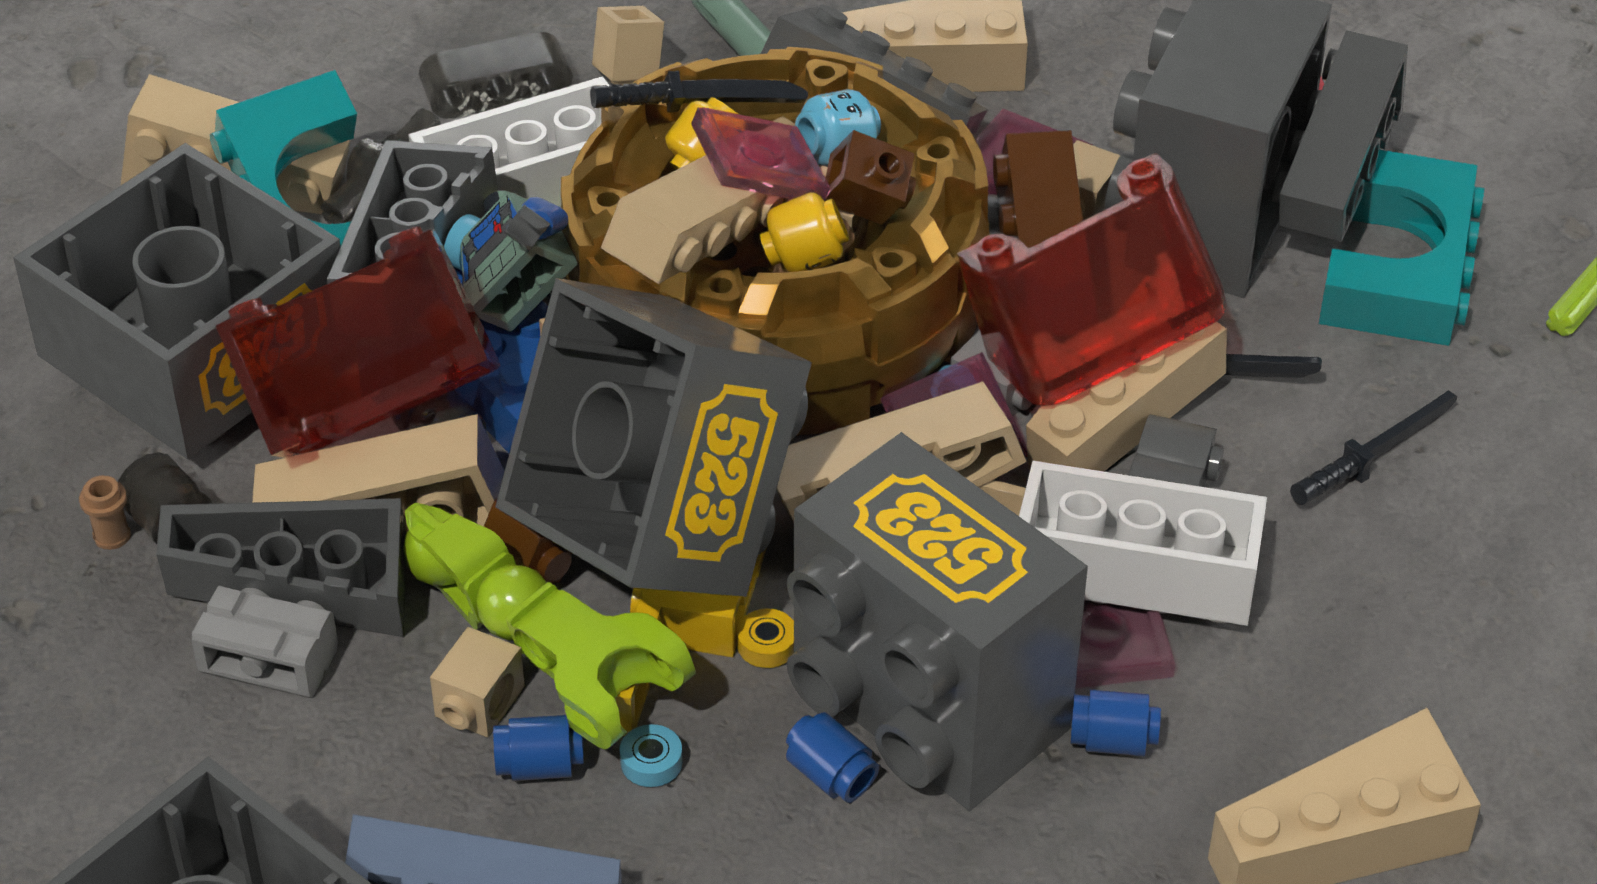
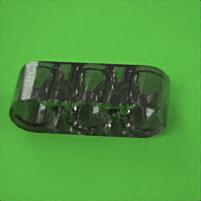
(493, 74)

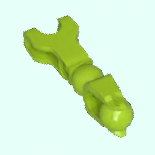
(576, 646)

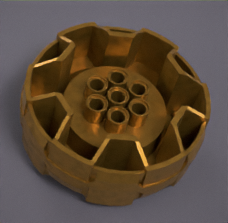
(860, 322)

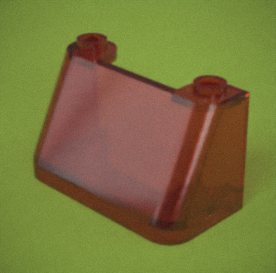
(1096, 292)
(358, 347)

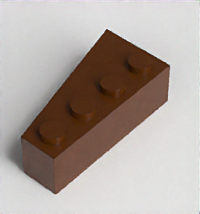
(1037, 186)

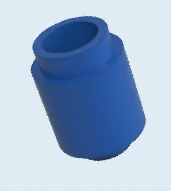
(1115, 722)
(537, 748)
(831, 757)

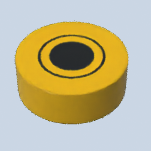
(766, 638)

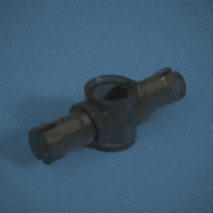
(361, 163)

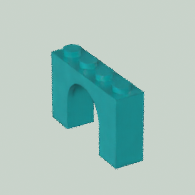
(279, 127)
(1416, 294)

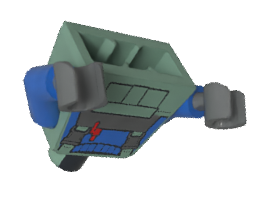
(514, 257)

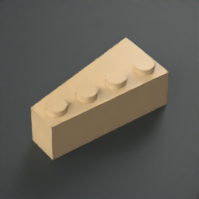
(961, 40)
(177, 114)
(1110, 417)
(958, 428)
(432, 465)
(1352, 813)

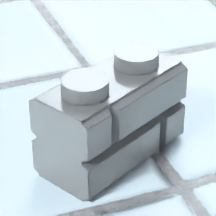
(265, 640)

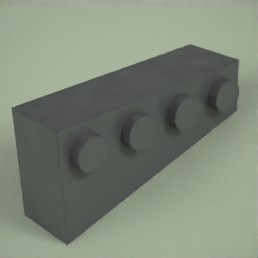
(827, 30)
(1343, 136)
(413, 188)
(294, 551)

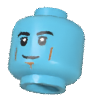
(832, 117)

